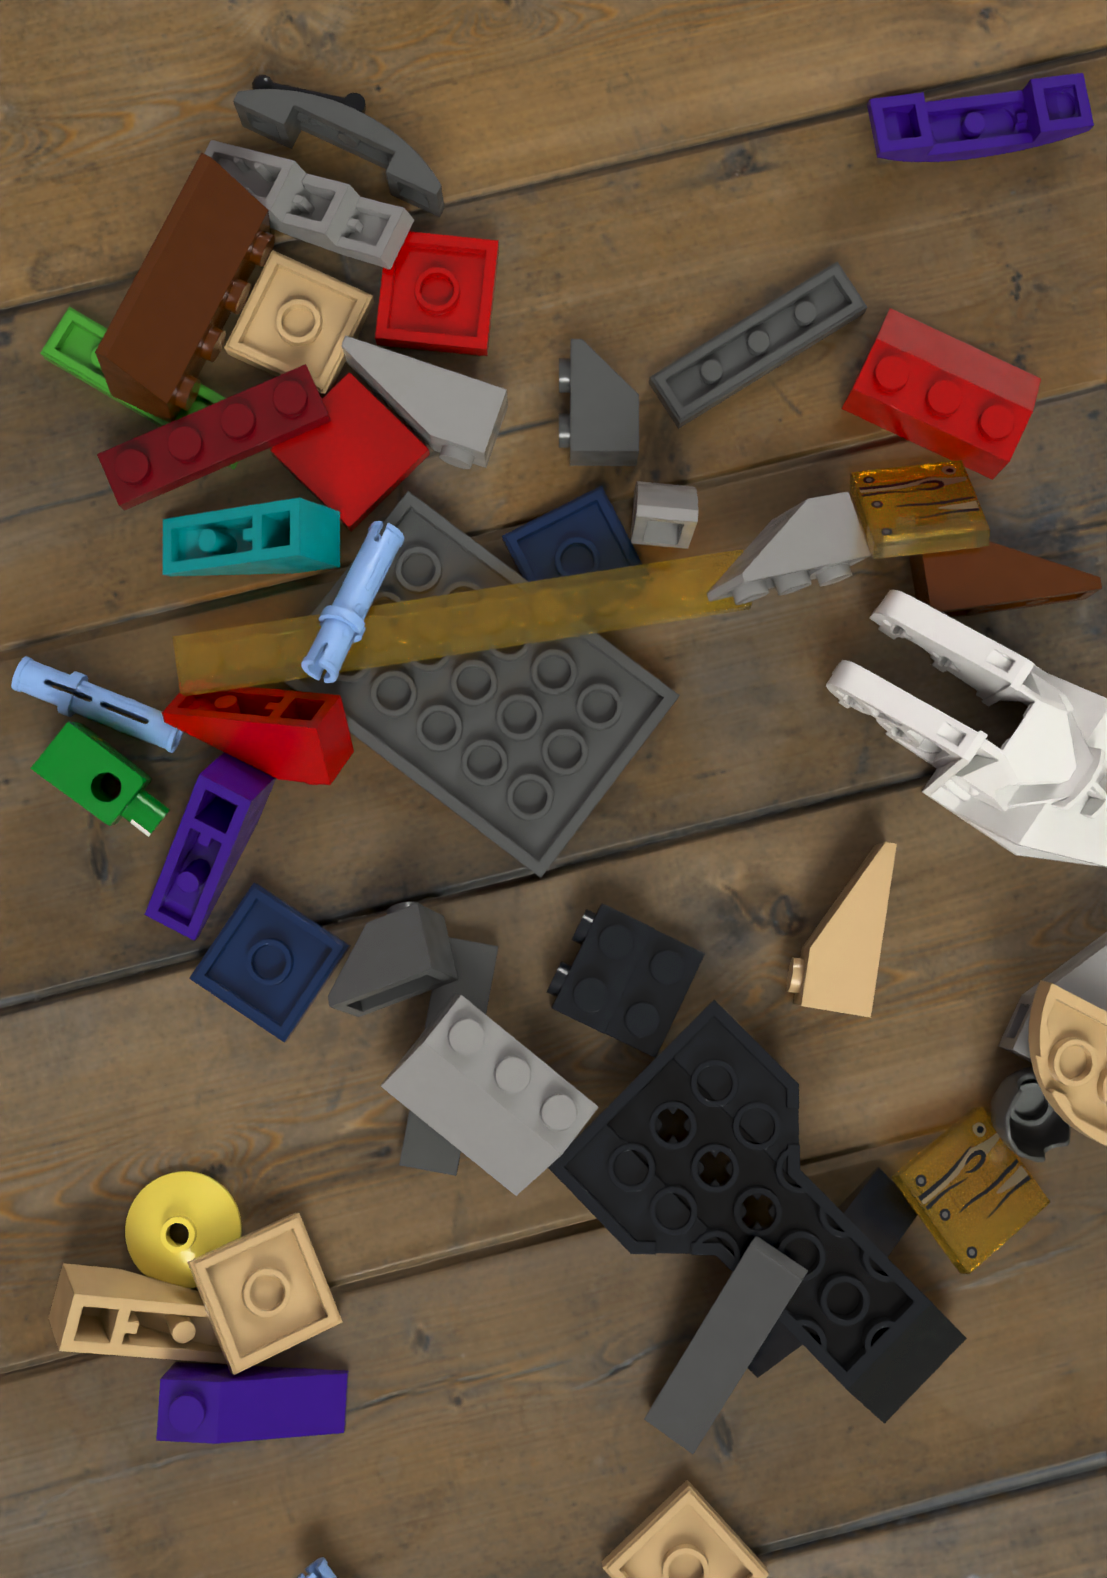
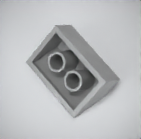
(489, 1095)

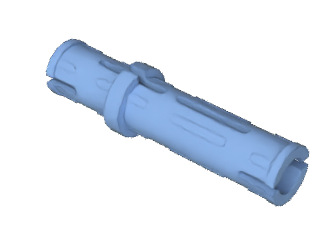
(344, 619)
(38, 680)

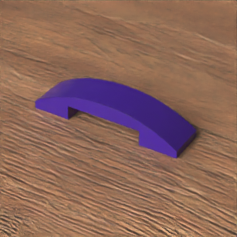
(980, 125)

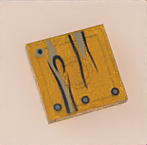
(919, 509)
(970, 1190)

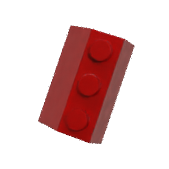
(943, 394)

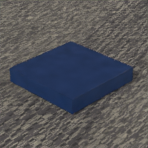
(572, 540)
(270, 962)

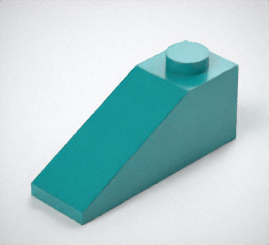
(253, 539)

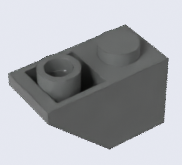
(602, 411)

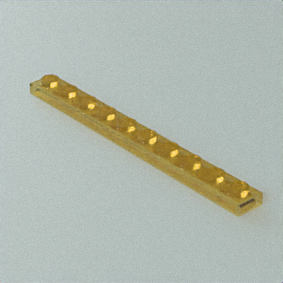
(462, 622)

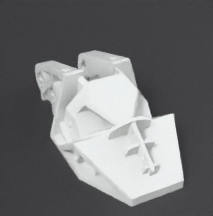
(1043, 786)

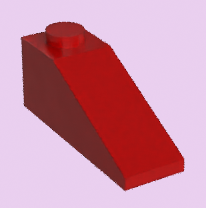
(274, 730)

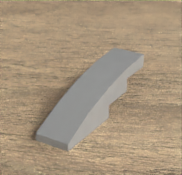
(317, 207)

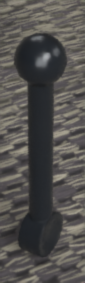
(352, 100)

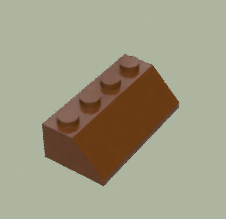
(185, 293)

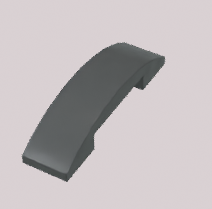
(284, 113)

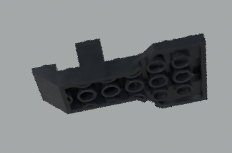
(649, 1194)

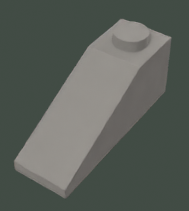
(442, 406)

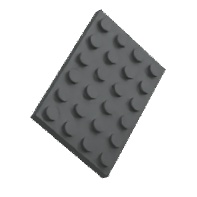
(498, 735)

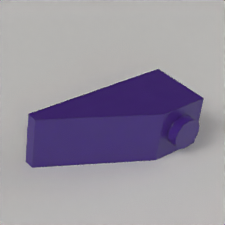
(208, 843)
(256, 1404)

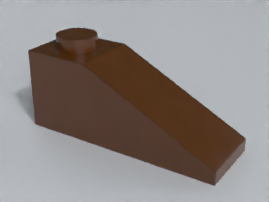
(995, 580)

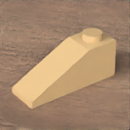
(844, 950)
(130, 1316)

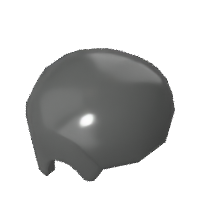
(1026, 1118)

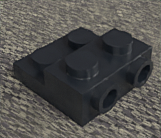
(625, 979)

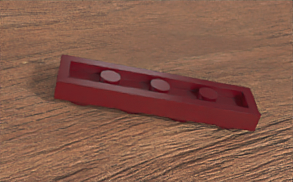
(213, 437)

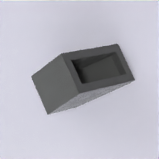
(395, 960)

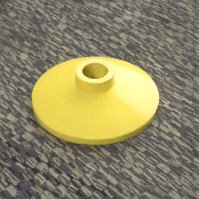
(186, 1199)

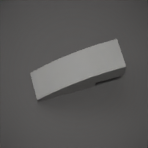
(664, 514)

